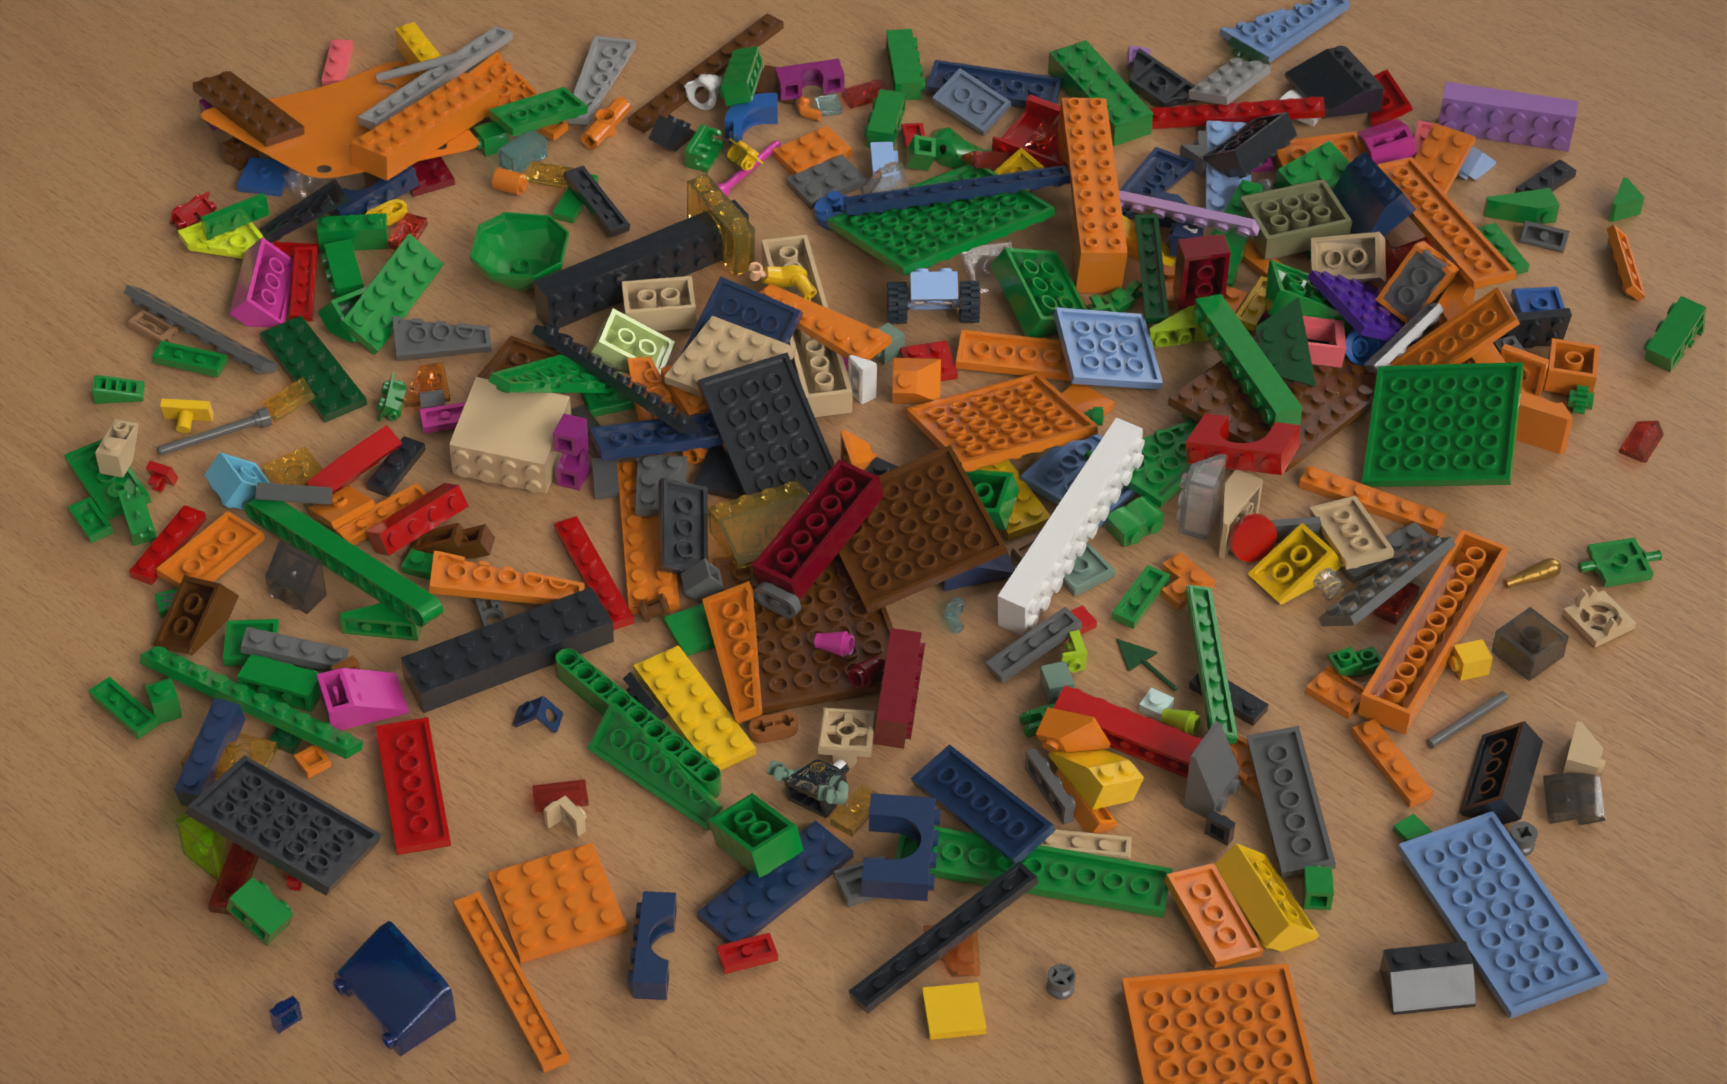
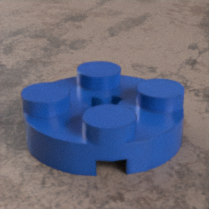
(826, 206)

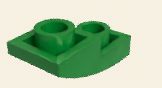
(1355, 663)

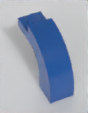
(744, 116)

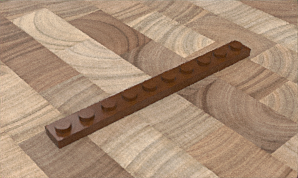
(716, 64)

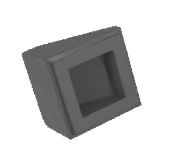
(432, 399)

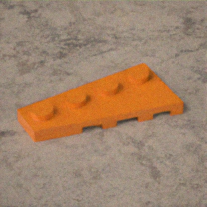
(645, 372)

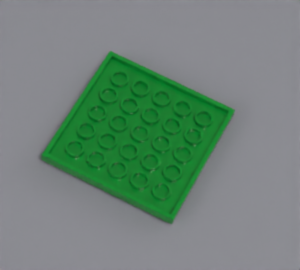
(1443, 425)

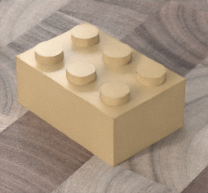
(661, 302)

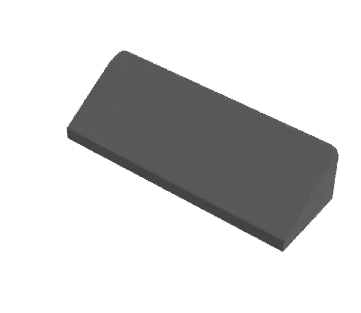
(293, 493)

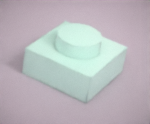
(1155, 703)

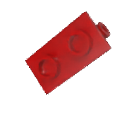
(184, 216)

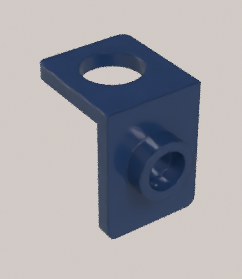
(537, 710)

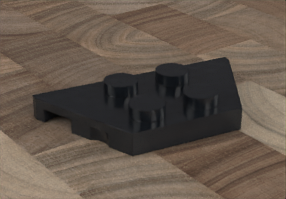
(1158, 82)

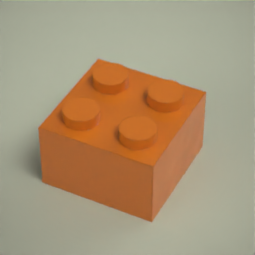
(1571, 365)

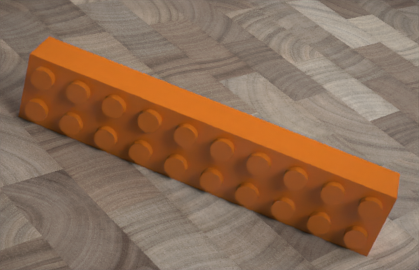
(1431, 631)

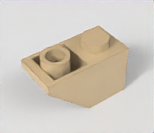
(117, 448)

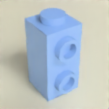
(881, 154)

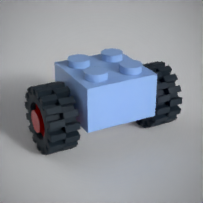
(933, 292)

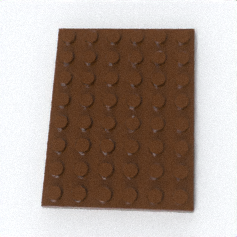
(1327, 409)
(789, 664)

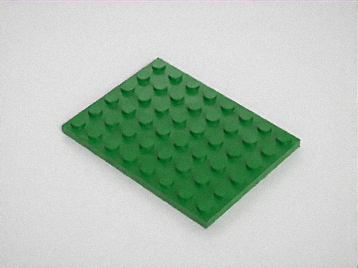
(939, 231)

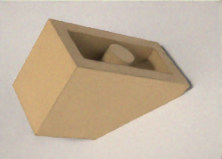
(1584, 753)

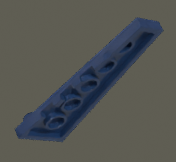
(1156, 173)

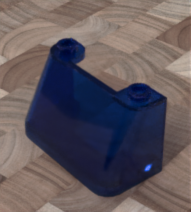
(397, 988)

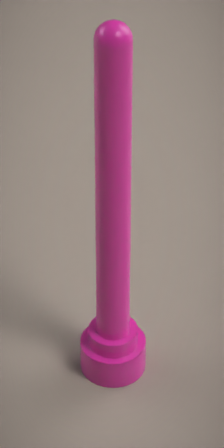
(737, 177)

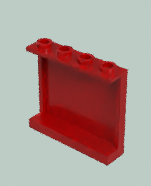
(1023, 128)

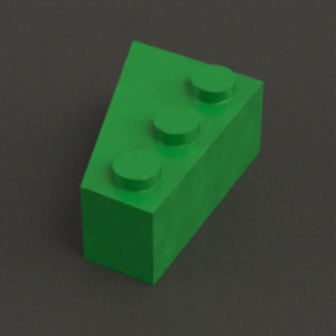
(1675, 333)

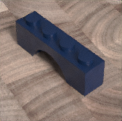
(379, 193)
(218, 730)
(651, 972)

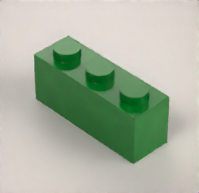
(886, 117)
(364, 230)
(342, 268)
(281, 682)

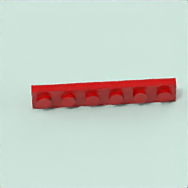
(593, 570)

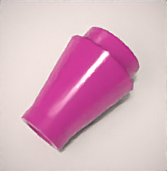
(837, 643)

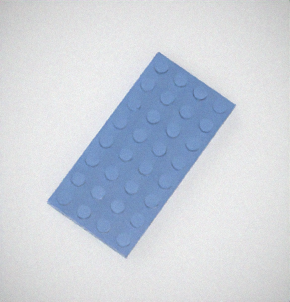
(1503, 913)

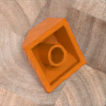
(916, 380)
(855, 450)
(1070, 732)

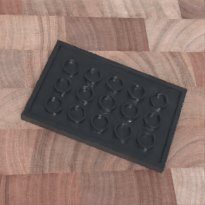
(766, 425)
(284, 825)

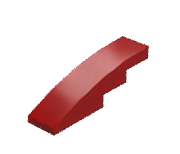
(357, 460)

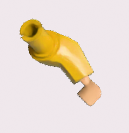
(784, 277)

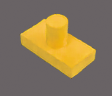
(186, 411)

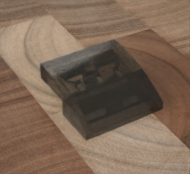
(1574, 797)

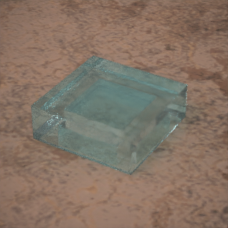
(829, 105)

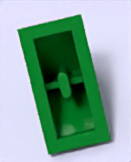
(1627, 202)

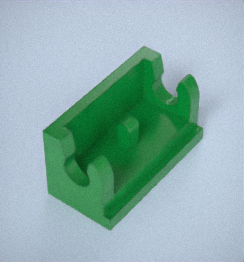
(703, 149)
(137, 516)

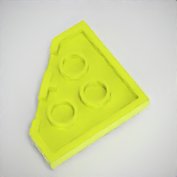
(228, 244)

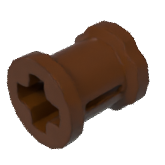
(654, 607)

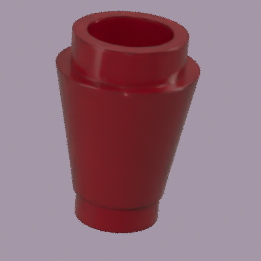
(865, 672)

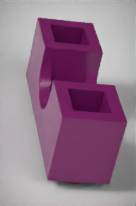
(823, 74)
(572, 441)

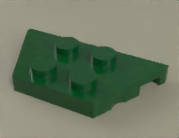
(1286, 344)

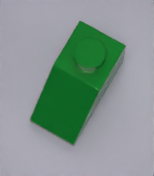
(163, 700)

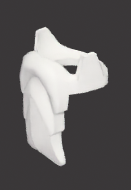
(711, 83)

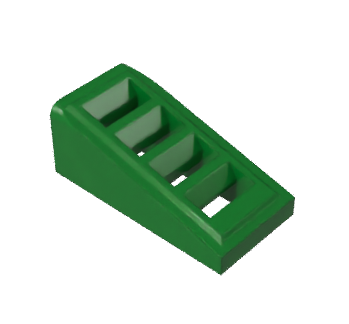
(109, 390)

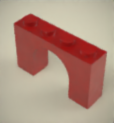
(1267, 455)

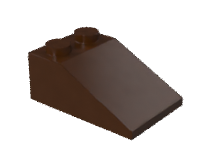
(195, 615)

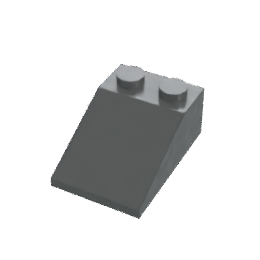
(1211, 774)

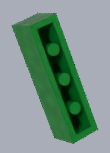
(903, 63)
(741, 76)

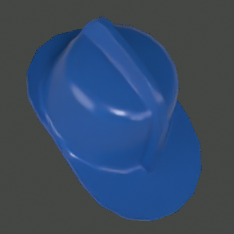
(1361, 348)

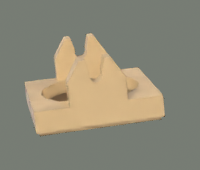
(1611, 628)
(847, 718)

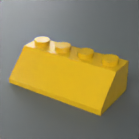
(1265, 899)

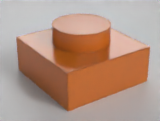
(312, 761)

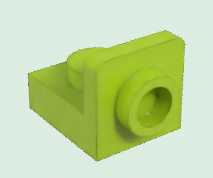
(1075, 652)

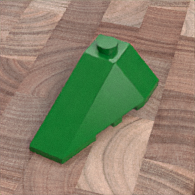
(335, 311)

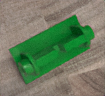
(393, 398)

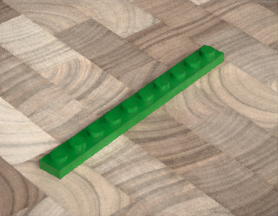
(252, 702)

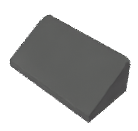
(1544, 236)

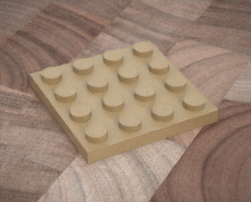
(719, 349)

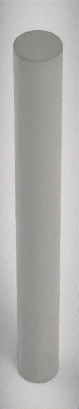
(424, 65)

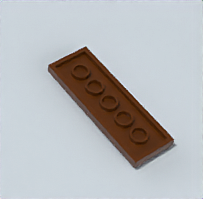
(248, 108)

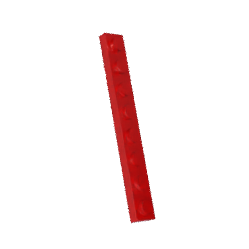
(1236, 112)

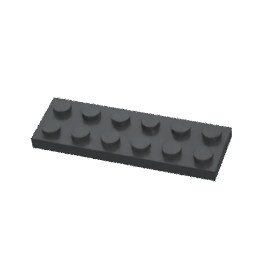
(1386, 581)
(1290, 801)

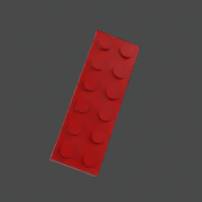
(413, 786)

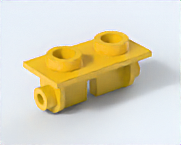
(743, 155)

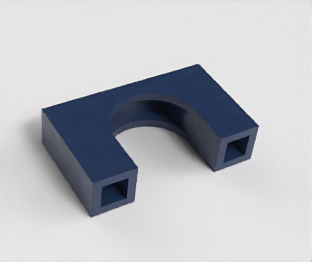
(909, 876)

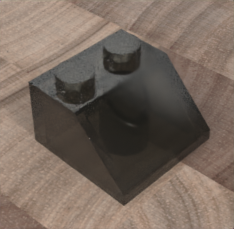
(295, 578)

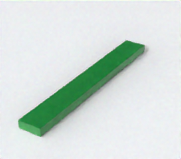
(1210, 660)

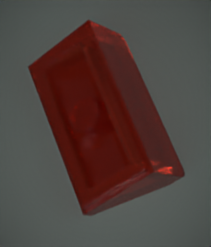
(985, 159)
(1642, 440)

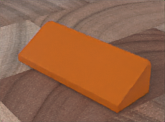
(1090, 820)

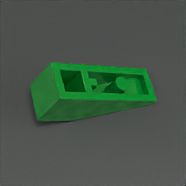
(1533, 206)
(378, 621)

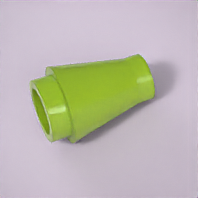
(1183, 720)

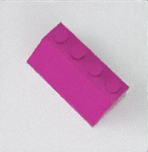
(263, 286)

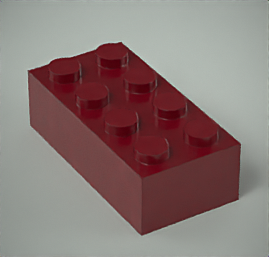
(899, 688)

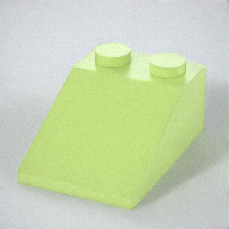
(627, 338)

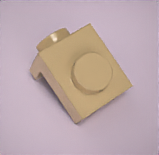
(568, 813)

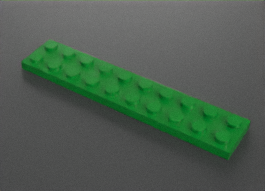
(1060, 872)

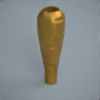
(1538, 572)

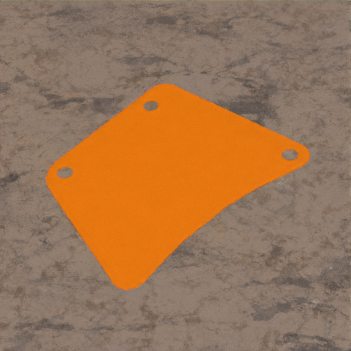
(331, 122)

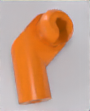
(806, 111)

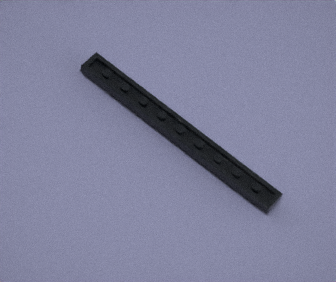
(618, 380)

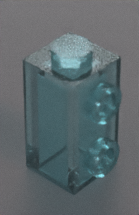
(522, 150)

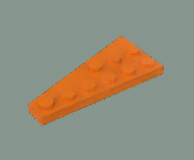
(513, 88)

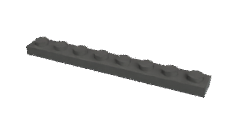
(206, 333)

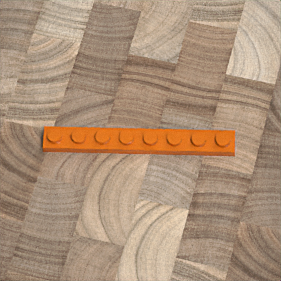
(511, 982)

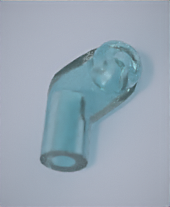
(952, 614)

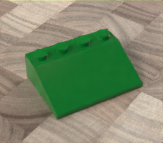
(1287, 284)
(1034, 287)

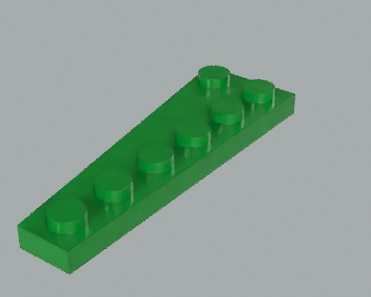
(1236, 242)
(641, 758)

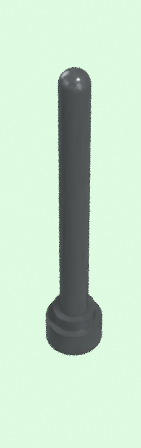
(259, 418)

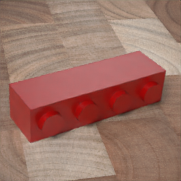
(417, 519)

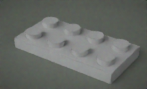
(1229, 81)

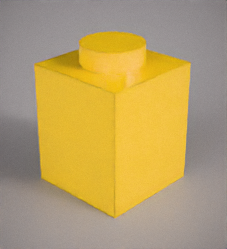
(1470, 660)

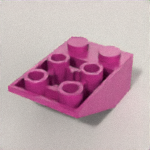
(1388, 141)
(360, 696)

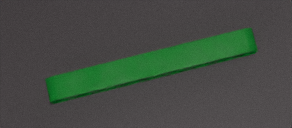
(600, 691)

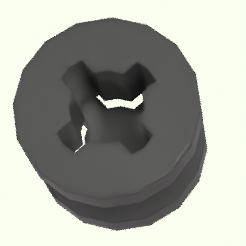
(1529, 835)
(1064, 975)

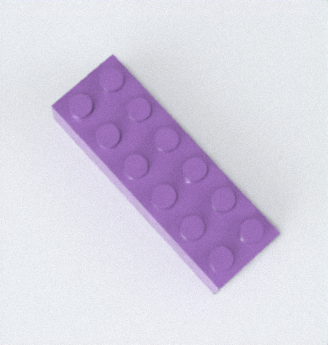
(1509, 116)

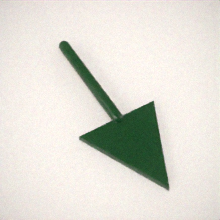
(1136, 655)

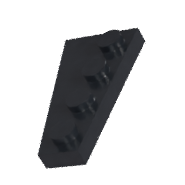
(312, 207)

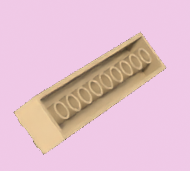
(816, 365)

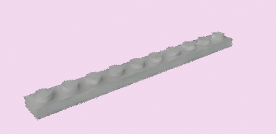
(435, 77)

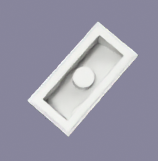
(862, 378)

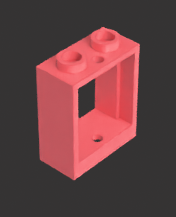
(1330, 331)

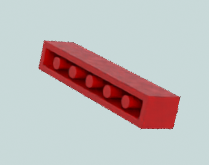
(1132, 732)

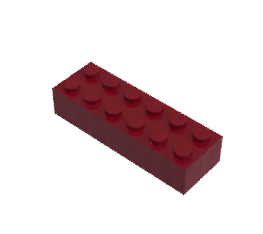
(819, 529)

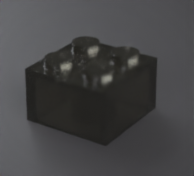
(1529, 643)

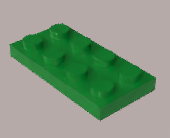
(538, 111)
(99, 486)

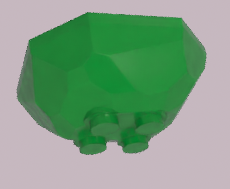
(519, 249)

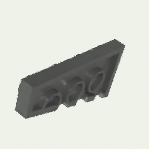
(426, 339)

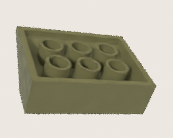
(1294, 216)

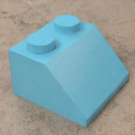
(234, 479)

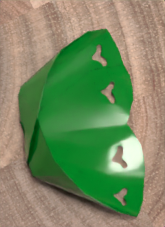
(954, 145)

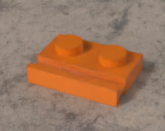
(1336, 691)

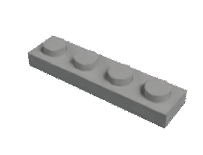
(1408, 333)

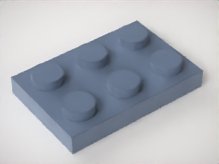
(971, 101)

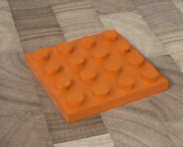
(557, 902)

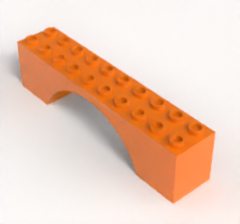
(1098, 225)

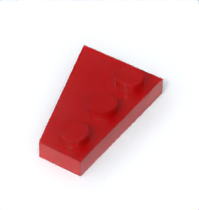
(1394, 100)

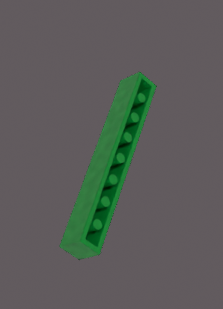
(1246, 361)

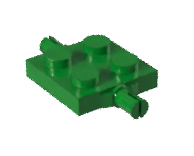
(1619, 562)

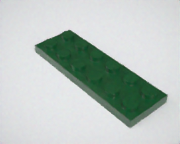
(306, 356)

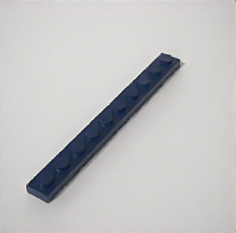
(954, 190)

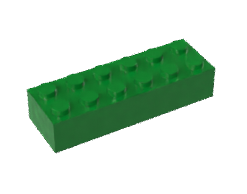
(1090, 76)

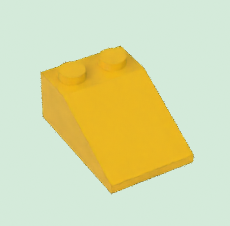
(1294, 565)
(1099, 776)

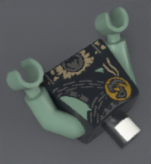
(815, 786)

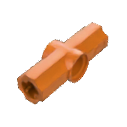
(605, 123)

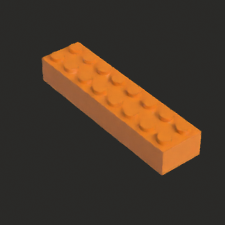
(424, 126)

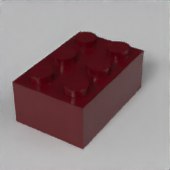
(1200, 269)

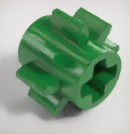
(1580, 399)

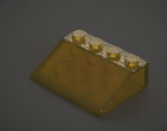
(752, 521)

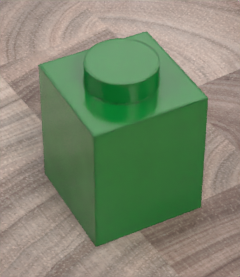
(490, 138)
(921, 152)
(1317, 888)

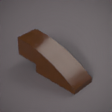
(455, 540)

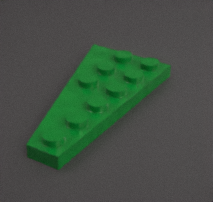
(549, 375)

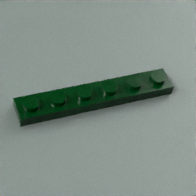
(1151, 268)

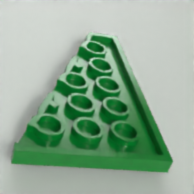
(1162, 463)

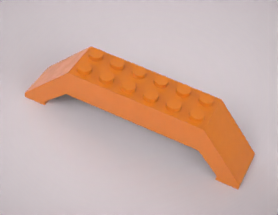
(1539, 420)

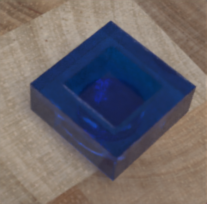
(285, 1014)

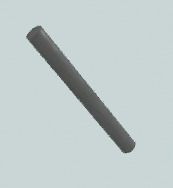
(1467, 719)

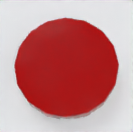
(1252, 537)

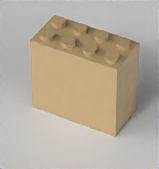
(508, 437)

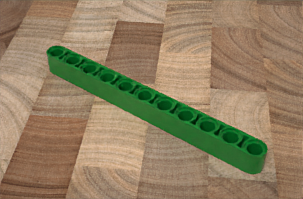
(346, 560)

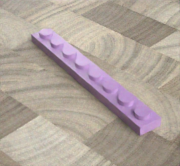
(1182, 212)

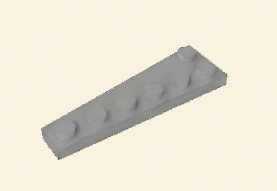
(600, 71)

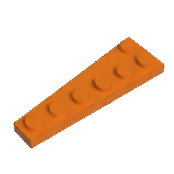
(832, 328)
(462, 578)
(735, 639)

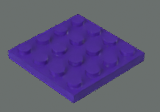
(1358, 305)

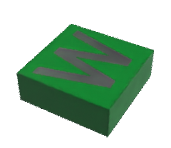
(164, 600)

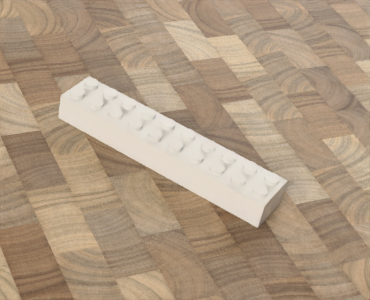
(1070, 527)

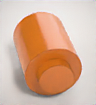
(509, 181)

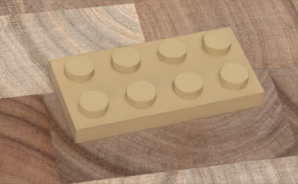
(1352, 532)

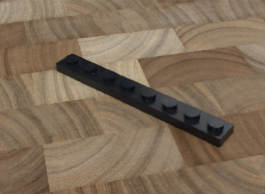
(943, 937)

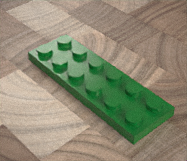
(391, 293)

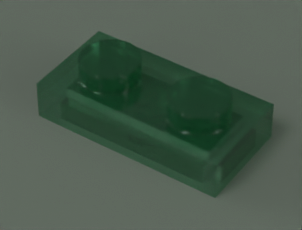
(1241, 50)

